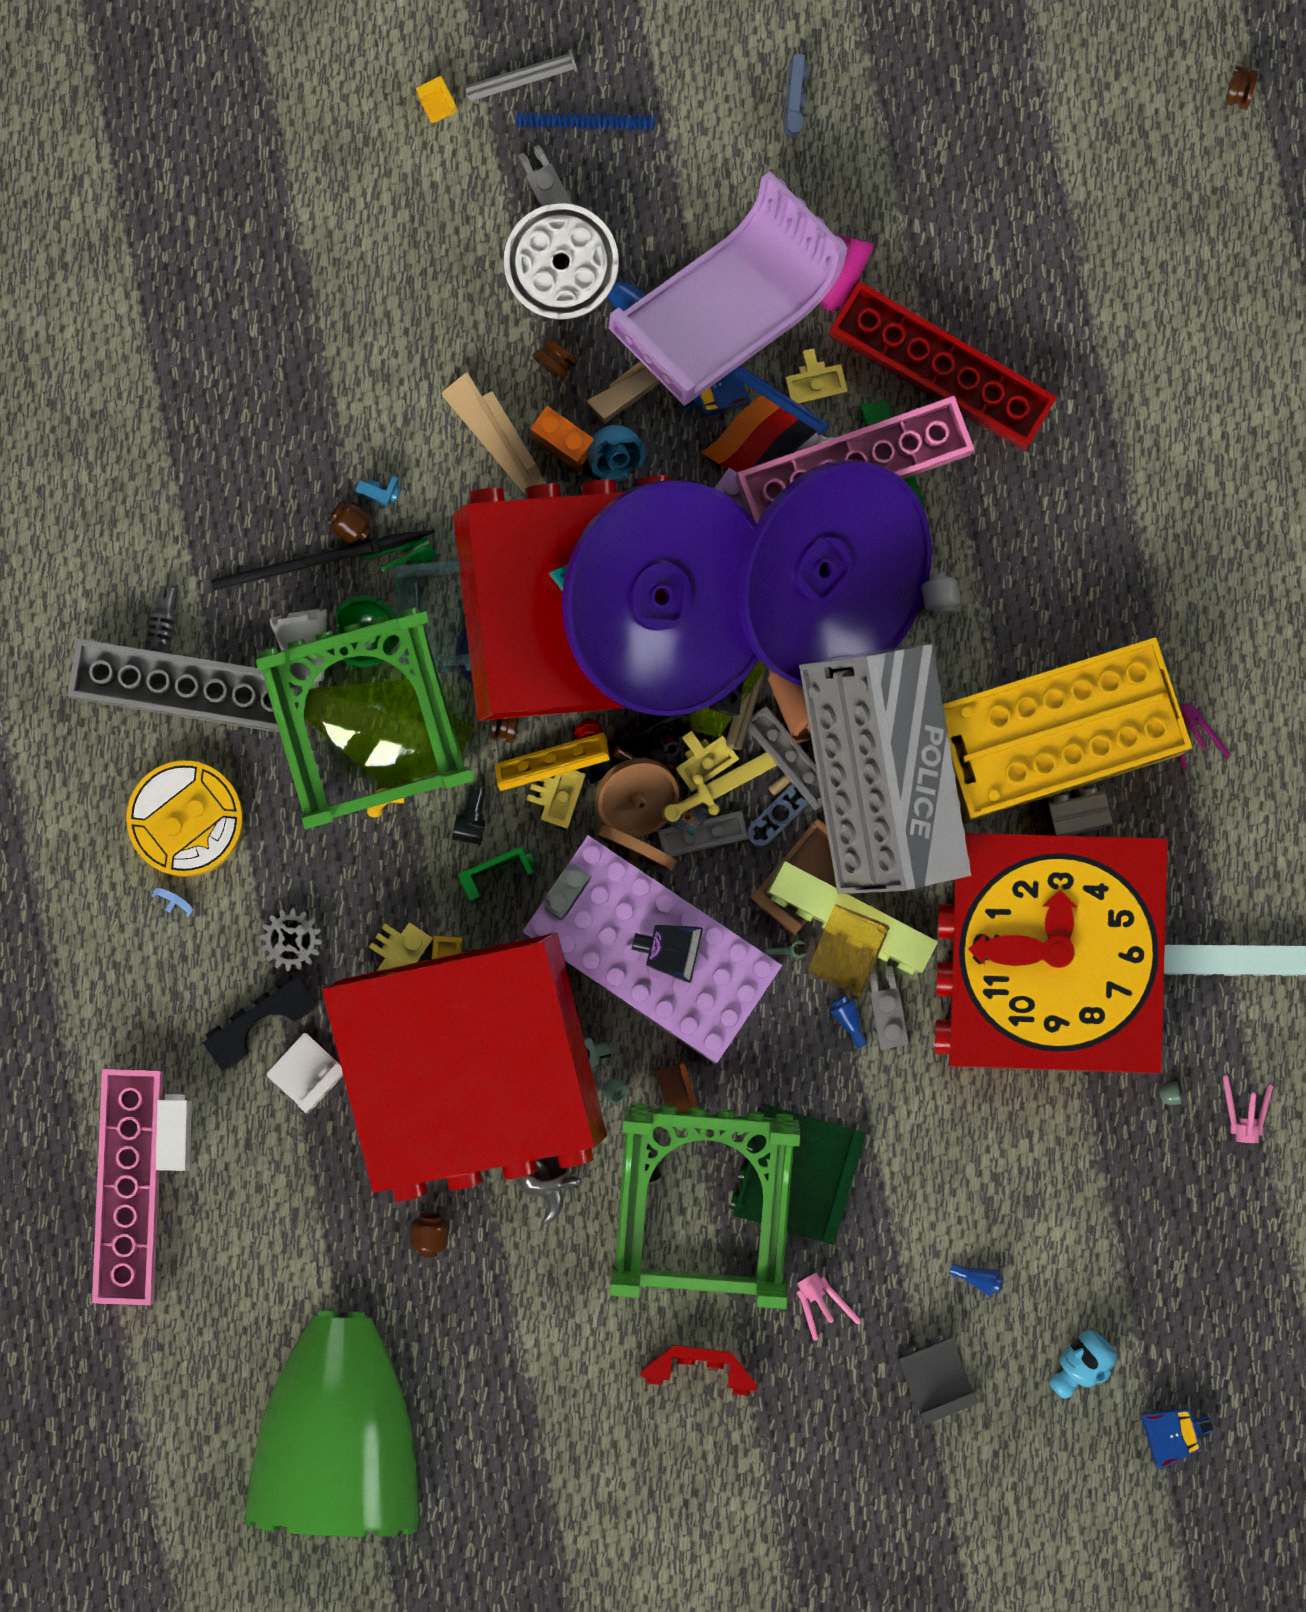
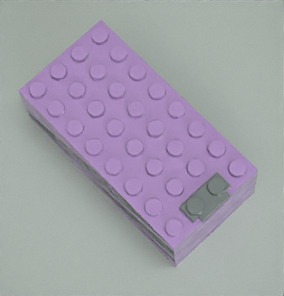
(598, 911)

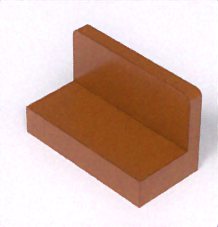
(676, 1087)

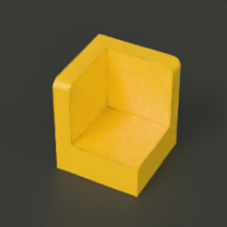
(436, 99)

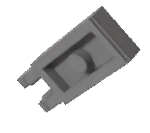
(545, 180)
(888, 1012)

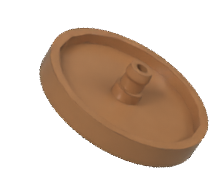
(635, 795)
(636, 849)

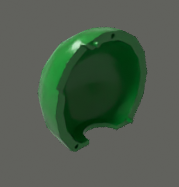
(362, 610)

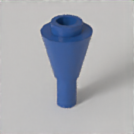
(847, 1015)
(985, 1280)

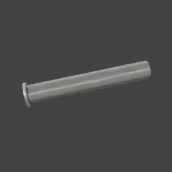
(521, 77)

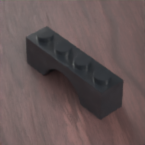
(230, 1043)

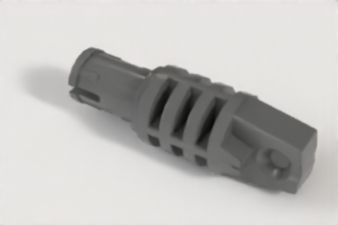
(162, 622)

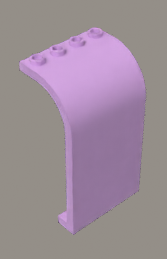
(734, 295)

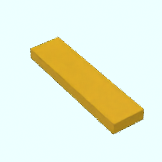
(552, 761)

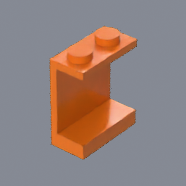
(561, 438)

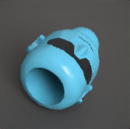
(1084, 1363)

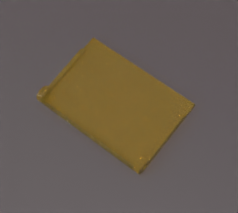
(848, 949)

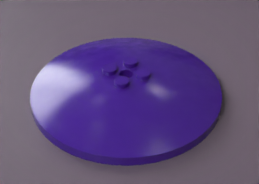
(875, 561)
(692, 643)

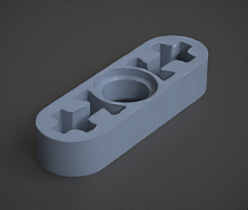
(770, 833)

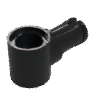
(470, 822)

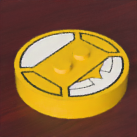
(185, 818)

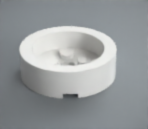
(568, 291)

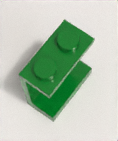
(467, 877)

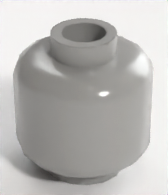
(941, 594)

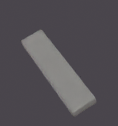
(787, 754)

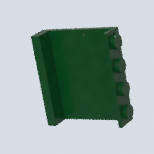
(819, 1177)

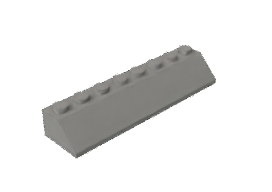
(172, 685)

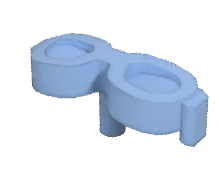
(174, 899)

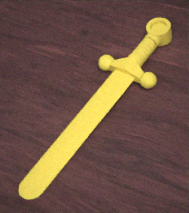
(719, 787)

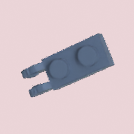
(795, 97)

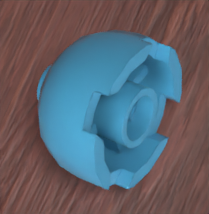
(615, 452)

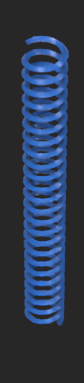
(582, 121)

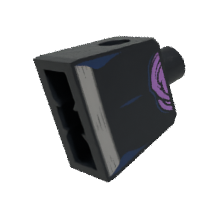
(671, 949)

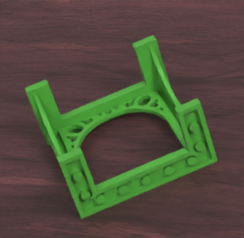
(426, 683)
(781, 1137)

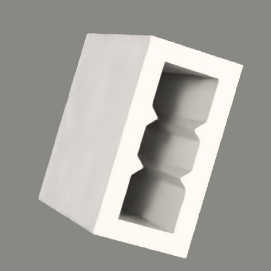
(173, 1133)

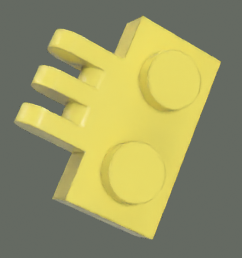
(558, 797)
(401, 948)

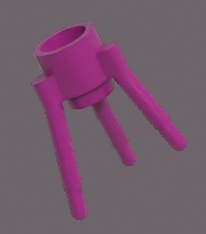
(1191, 718)

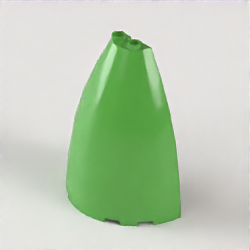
(335, 1438)

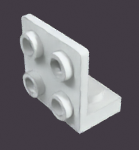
(306, 1073)

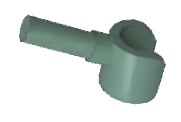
(789, 950)

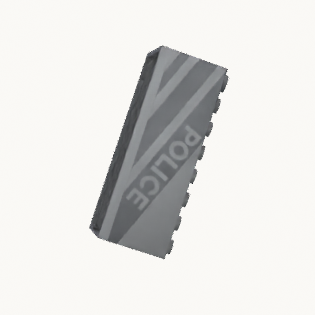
(885, 770)

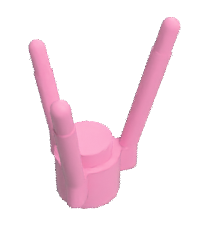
(1248, 1128)
(812, 1288)

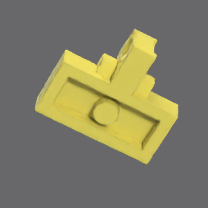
(815, 380)
(704, 759)

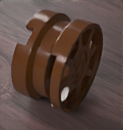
(1238, 85)
(554, 358)
(506, 730)

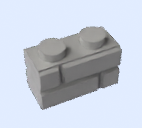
(1079, 814)

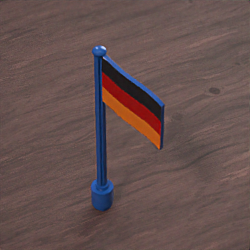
(760, 432)

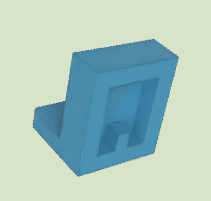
(374, 491)

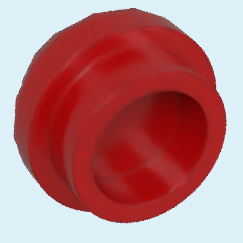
(587, 728)

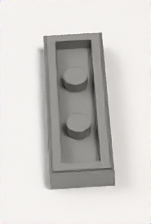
(712, 833)

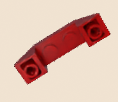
(660, 1368)

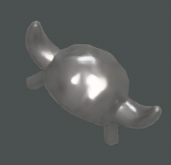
(548, 1183)

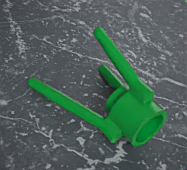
(419, 552)

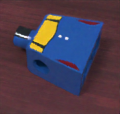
(721, 397)
(1174, 1434)

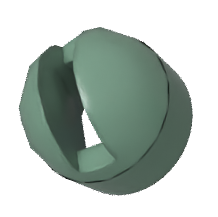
(615, 1090)
(1171, 1094)

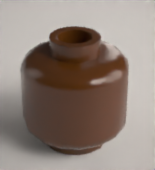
(350, 522)
(429, 1234)

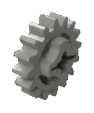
(280, 949)

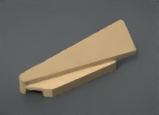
(623, 392)
(494, 430)

